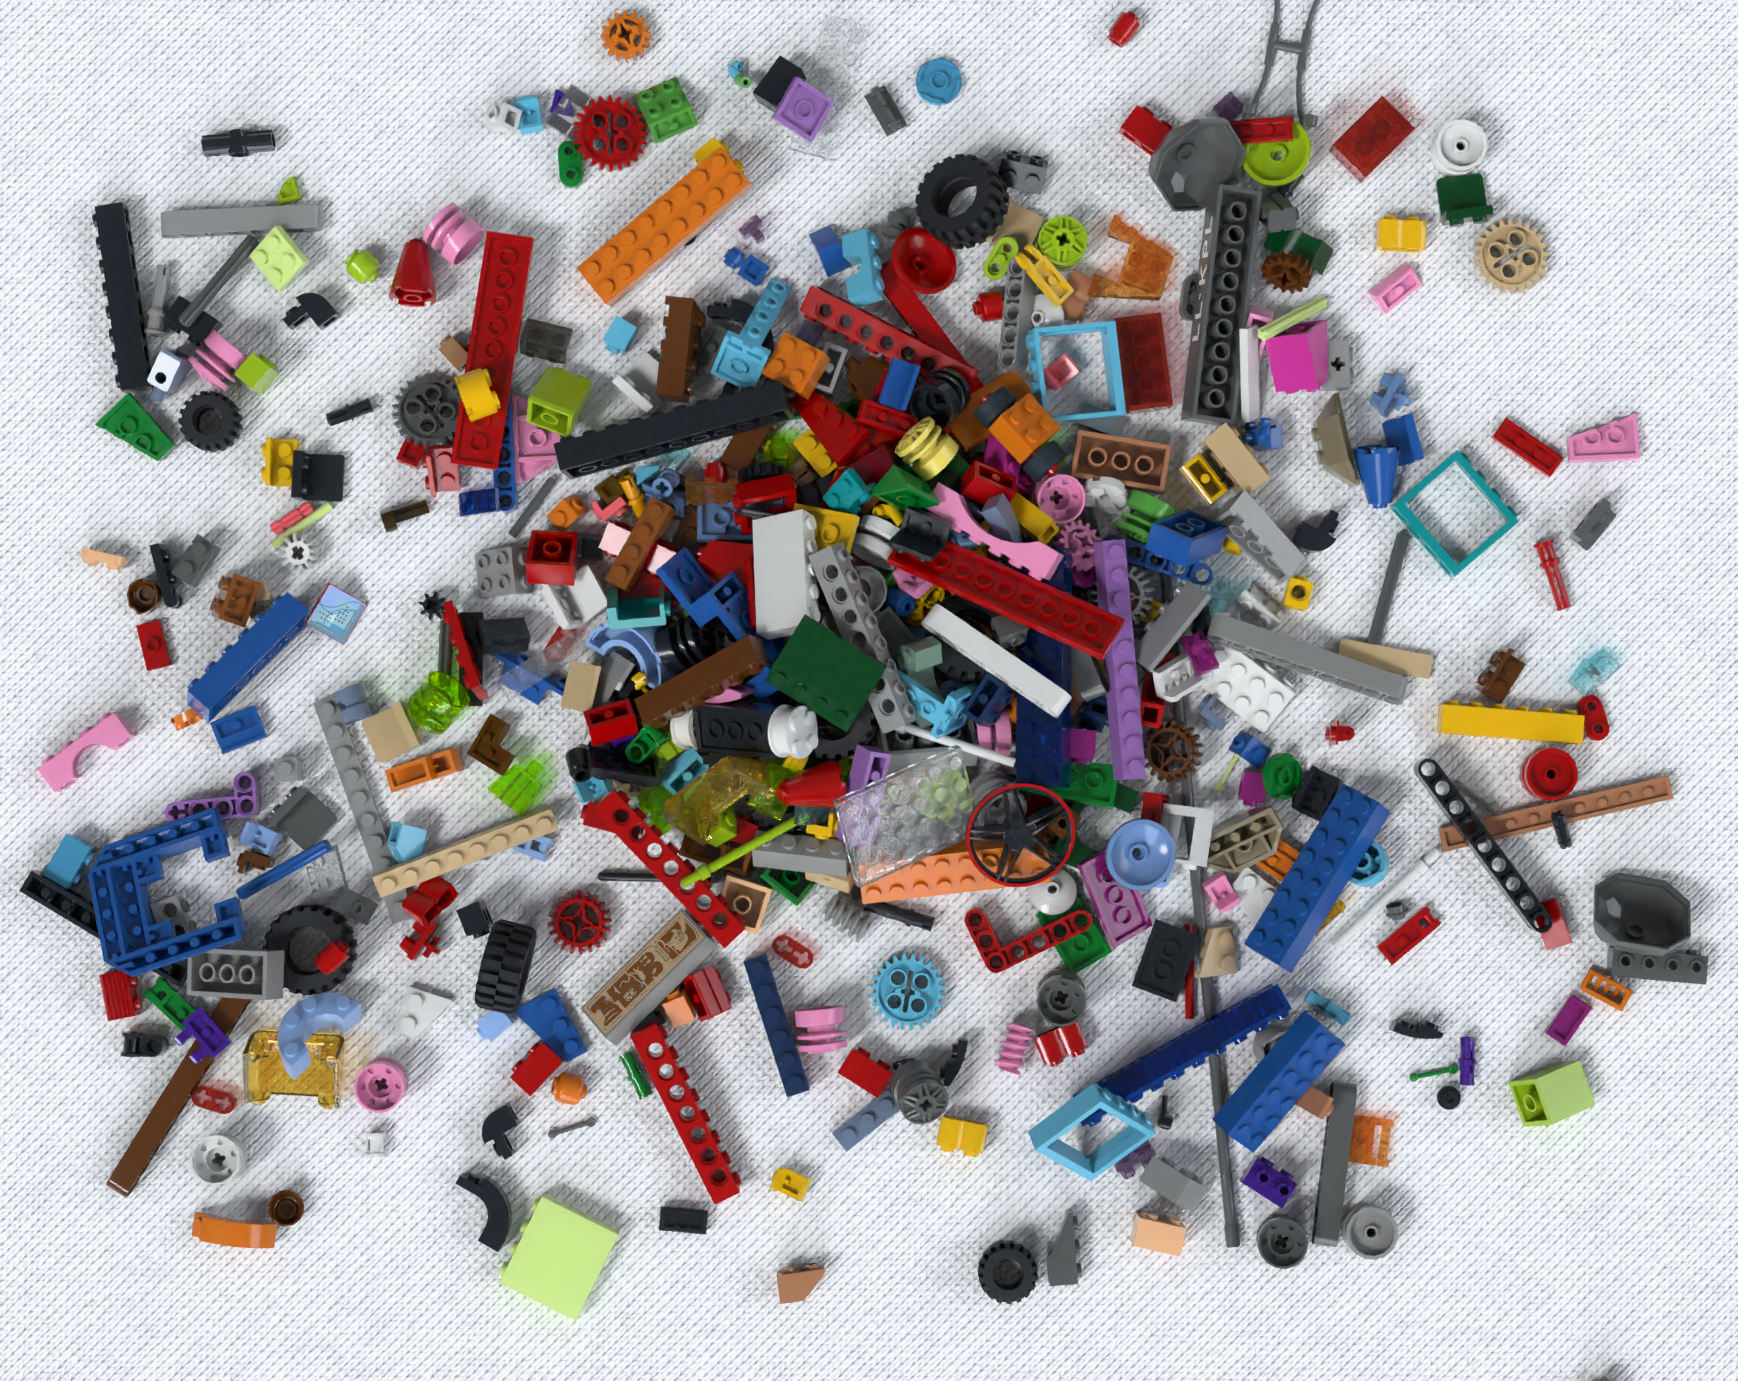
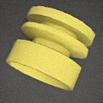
(926, 448)

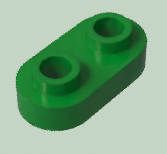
(570, 164)

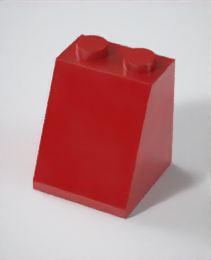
(723, 557)

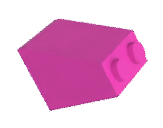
(1299, 357)

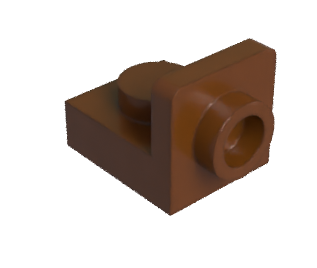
(258, 861)

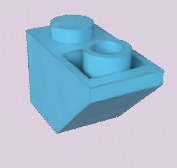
(406, 841)

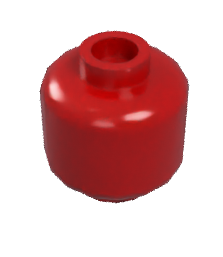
(989, 306)

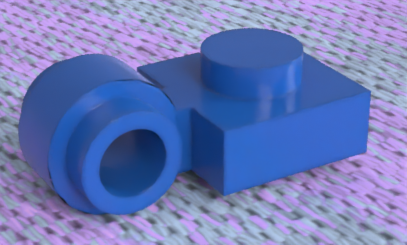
(751, 269)

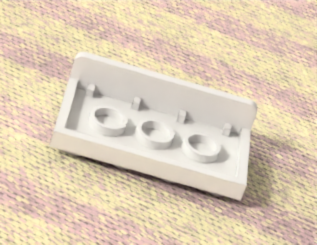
(1248, 687)

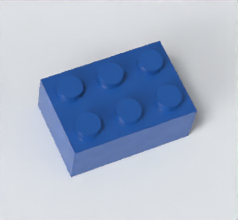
(1185, 538)

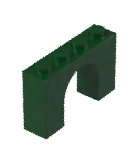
(1124, 801)

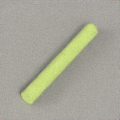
(303, 524)

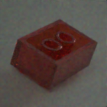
(1371, 139)

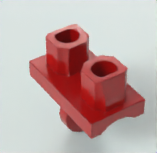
(414, 948)

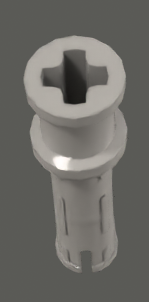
(157, 310)

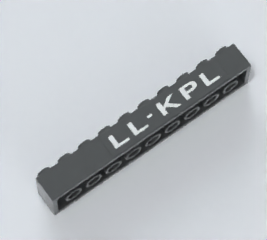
(1221, 304)

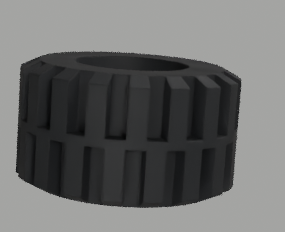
(197, 407)
(1013, 1292)

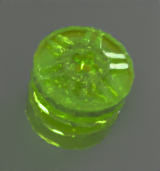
(437, 702)

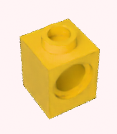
(1290, 601)

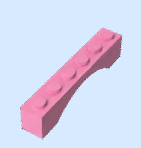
(1035, 556)

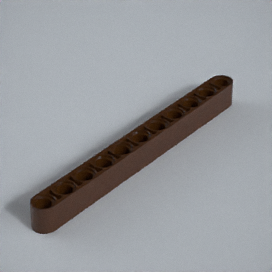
(171, 1104)

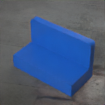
(898, 384)
(1404, 432)

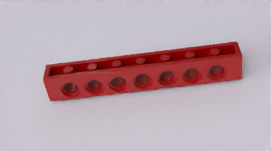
(813, 310)
(723, 933)
(717, 1188)

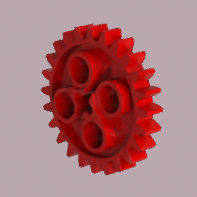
(631, 134)

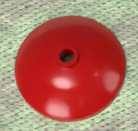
(934, 260)

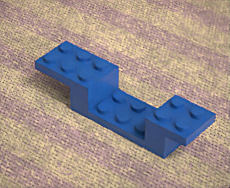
(730, 602)

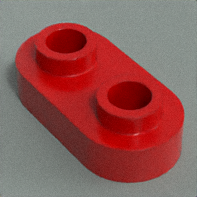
(1593, 717)

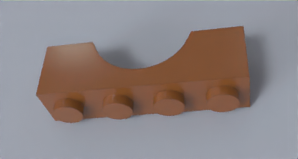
(630, 560)

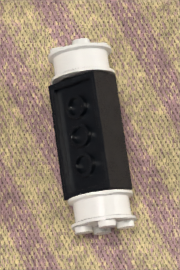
(747, 729)

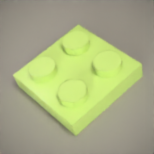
(279, 258)

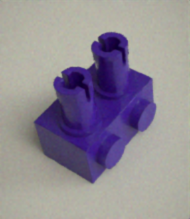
(1268, 1182)

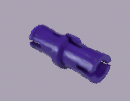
(1467, 1061)

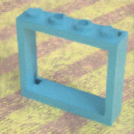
(1111, 364)
(1046, 1133)

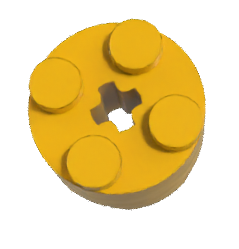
(476, 394)

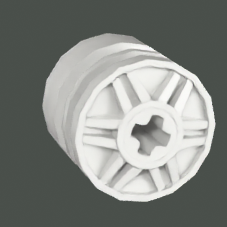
(204, 1157)

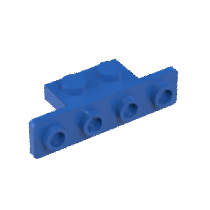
(536, 692)

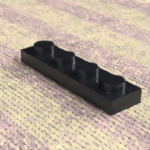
(470, 622)

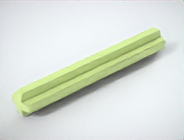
(1292, 318)

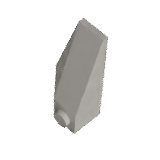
(613, 677)

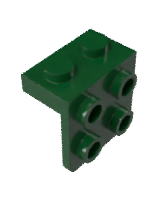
(1462, 200)

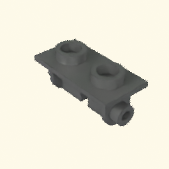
(885, 110)

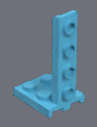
(742, 355)
(944, 714)

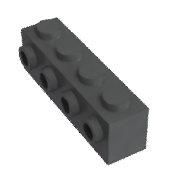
(1671, 967)

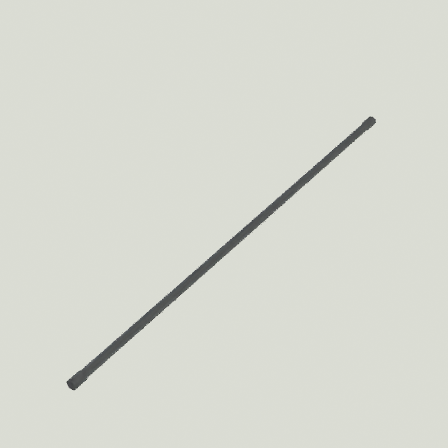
(1231, 1227)

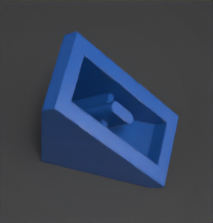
(829, 251)

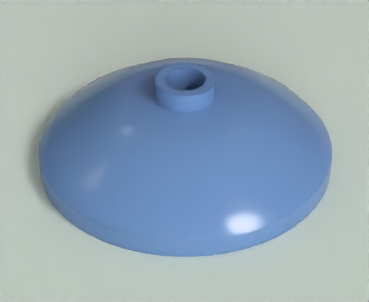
(1151, 863)

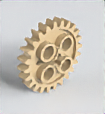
(1522, 274)

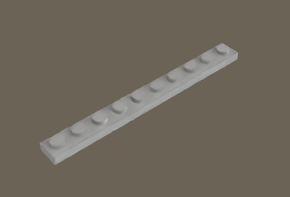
(359, 798)

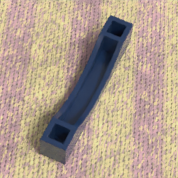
(776, 1025)

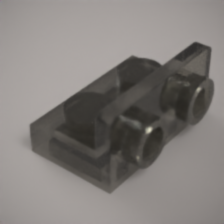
(545, 341)

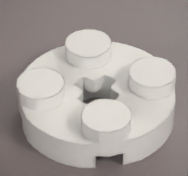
(1105, 494)

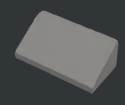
(1107, 426)

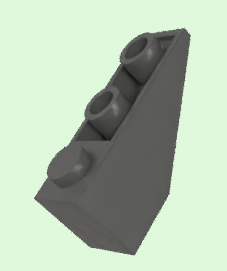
(1061, 1259)

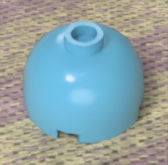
(1372, 867)

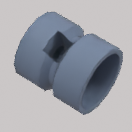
(352, 704)

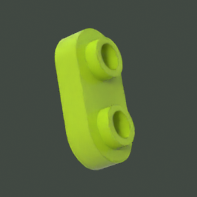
(1001, 257)

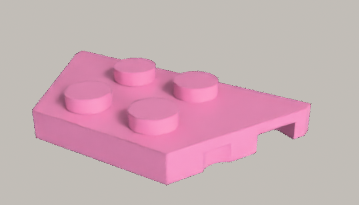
(532, 444)

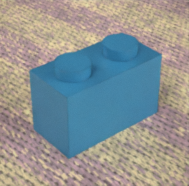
(70, 861)

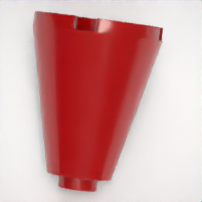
(414, 278)
(813, 787)

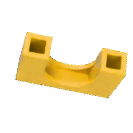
(1031, 522)

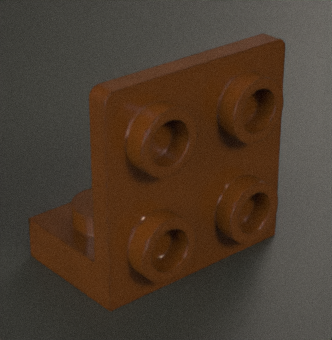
(1500, 675)

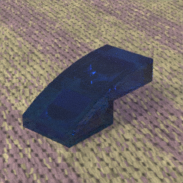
(479, 502)

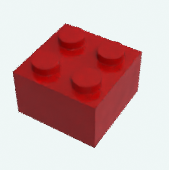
(552, 557)

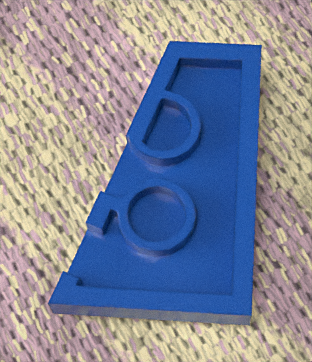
(553, 1025)

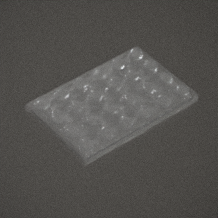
(906, 816)

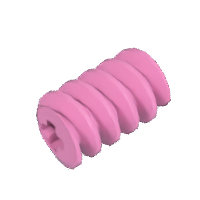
(1014, 1047)

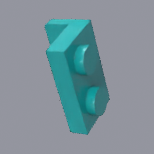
(848, 493)

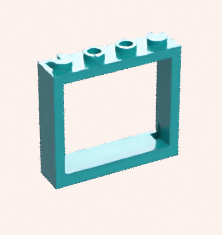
(1424, 535)

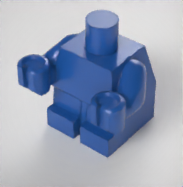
(1263, 439)

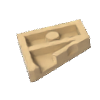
(1217, 953)

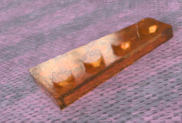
(712, 492)

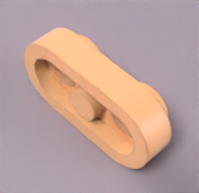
(93, 557)

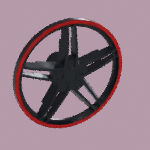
(1020, 833)

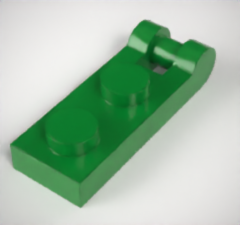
(172, 1005)

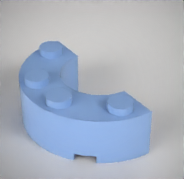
(637, 640)
(308, 1017)

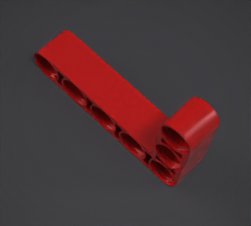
(1025, 941)

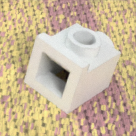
(496, 117)

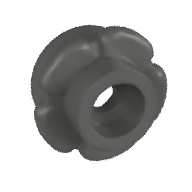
(1396, 910)

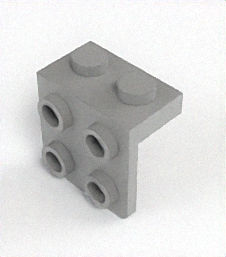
(502, 572)

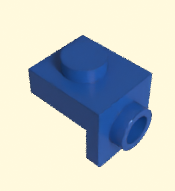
(1249, 749)

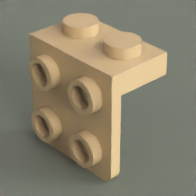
(1019, 224)
(392, 732)

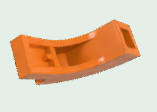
(234, 1232)

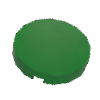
(1281, 776)

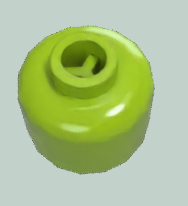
(363, 266)

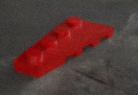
(831, 426)
(464, 658)

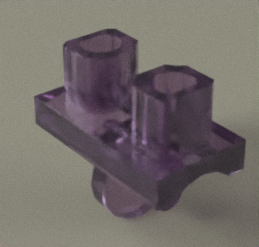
(1140, 1154)

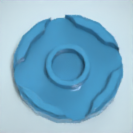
(938, 81)

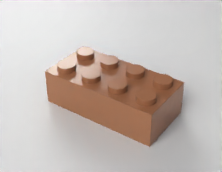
(1132, 461)

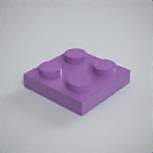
(803, 109)

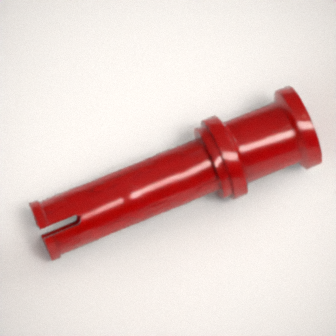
(1563, 601)

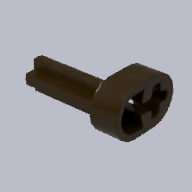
(392, 517)

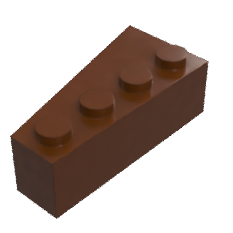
(680, 349)

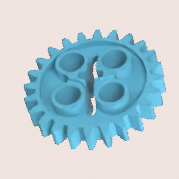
(886, 988)

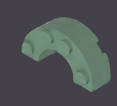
(917, 662)

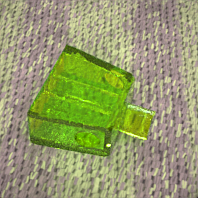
(519, 787)

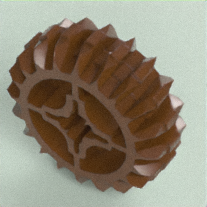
(1190, 758)

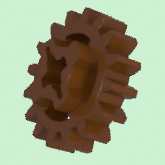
(1287, 271)

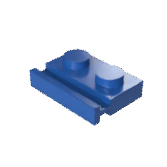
(238, 729)

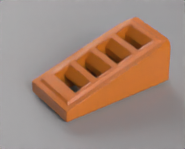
(1624, 999)

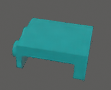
(637, 611)

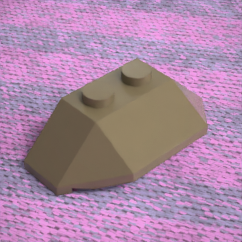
(1334, 443)
(1244, 840)

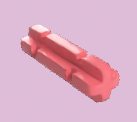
(291, 518)

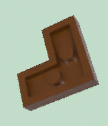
(487, 746)

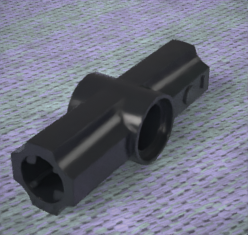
(238, 143)

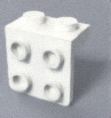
(577, 603)

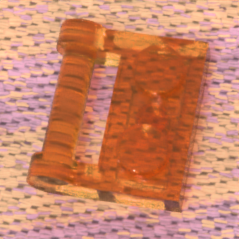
(1363, 1140)

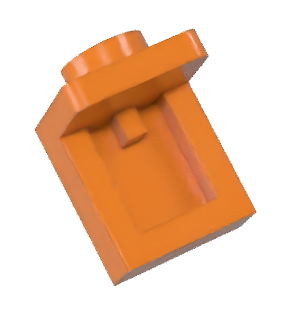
(567, 512)

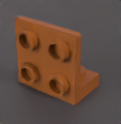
(235, 599)

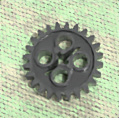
(413, 423)

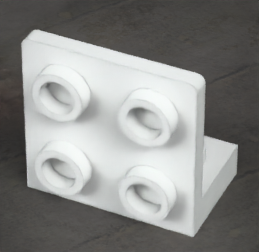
(640, 383)

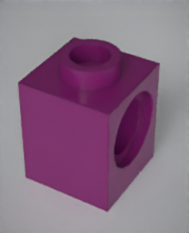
(1251, 789)

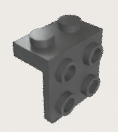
(302, 817)

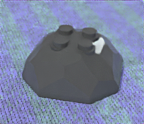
(1194, 159)
(1641, 915)

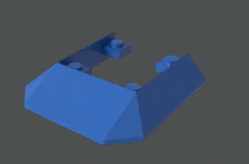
(123, 903)

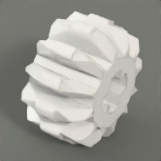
(306, 552)

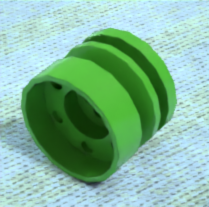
(1146, 510)

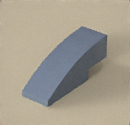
(1002, 521)

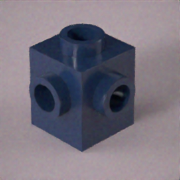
(1094, 714)

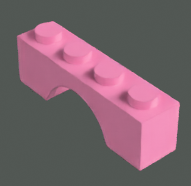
(63, 768)

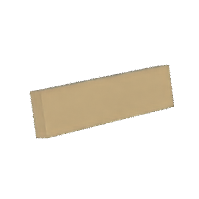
(1387, 658)

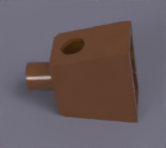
(864, 376)

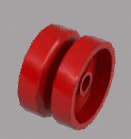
(1534, 774)

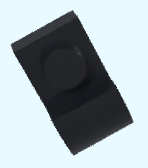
(311, 306)
(1316, 540)
(495, 1127)

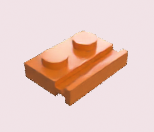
(1281, 862)

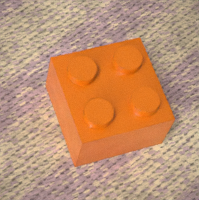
(796, 365)

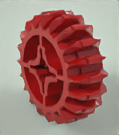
(559, 916)

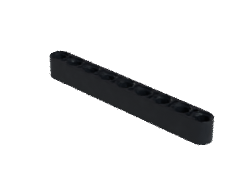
(1493, 850)

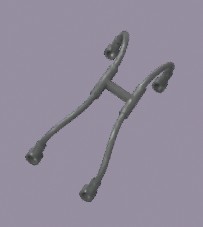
(1250, 109)

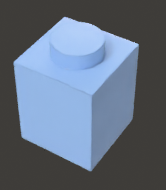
(493, 1024)

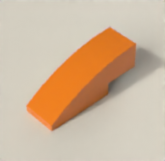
(424, 769)

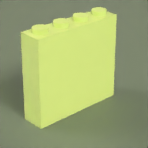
(558, 1256)

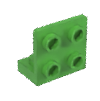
(666, 109)

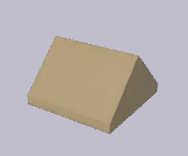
(580, 686)

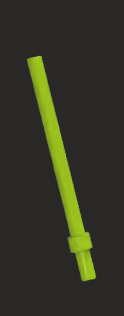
(703, 872)

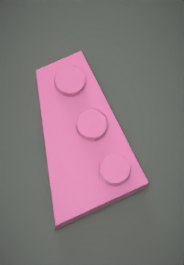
(1607, 443)

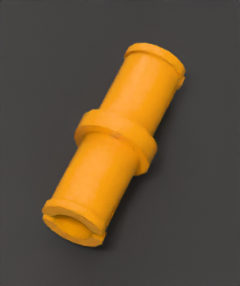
(634, 496)

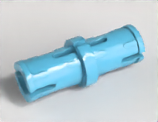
(1327, 1007)

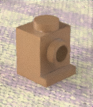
(454, 352)

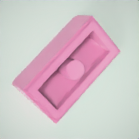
(1395, 287)

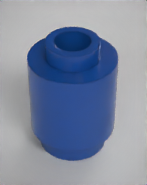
(900, 601)

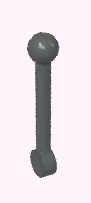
(553, 1133)

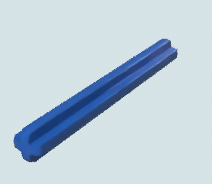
(284, 869)

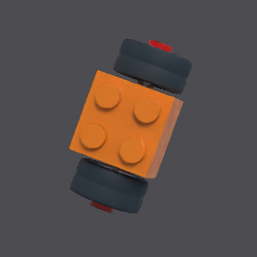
(1022, 430)

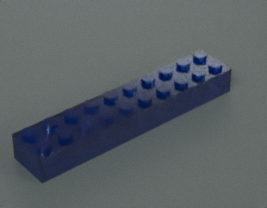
(1042, 739)
(1194, 1046)

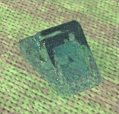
(1593, 672)

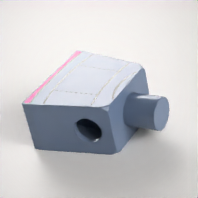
(168, 372)

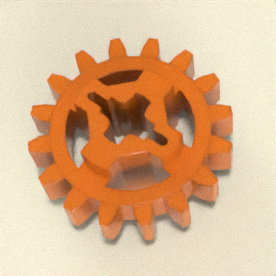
(634, 33)

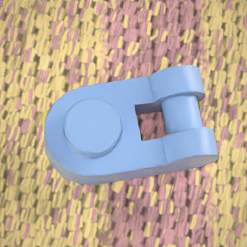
(540, 854)

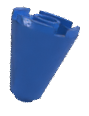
(1378, 472)

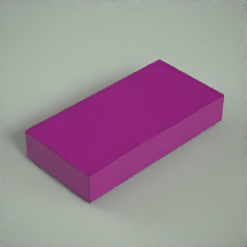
(1568, 1019)

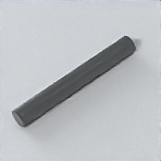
(532, 507)

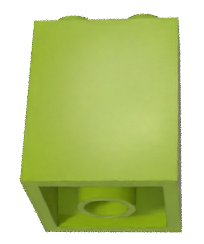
(558, 401)
(1552, 1094)

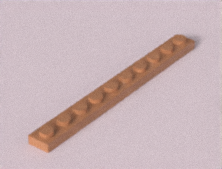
(1573, 808)

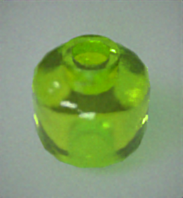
(780, 451)

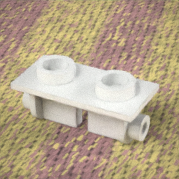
(1267, 615)

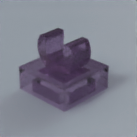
(1229, 107)
(752, 229)

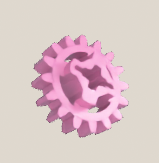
(1080, 542)

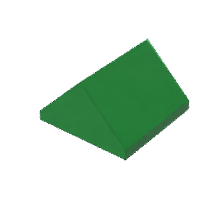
(904, 489)
(789, 883)

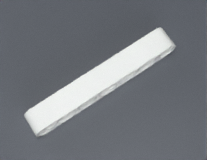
(996, 660)

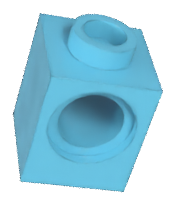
(620, 336)

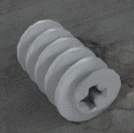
(846, 918)

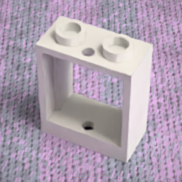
(1201, 837)

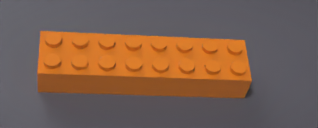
(665, 226)
(953, 872)

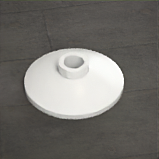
(1049, 315)
(1060, 900)

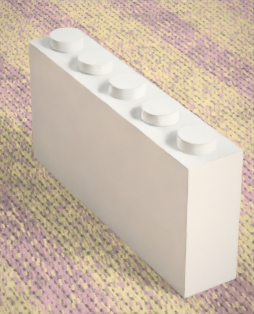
(783, 572)

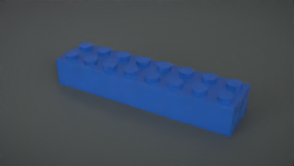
(1317, 878)

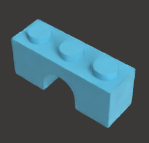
(866, 285)

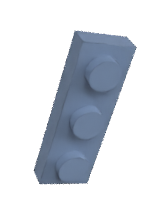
(866, 1120)

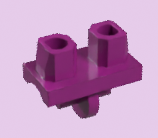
(1199, 653)

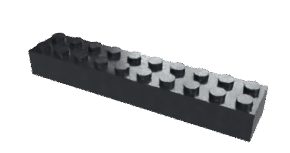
(674, 430)

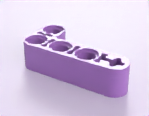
(235, 802)

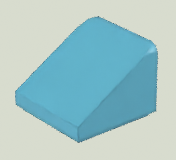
(647, 474)

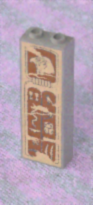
(649, 976)

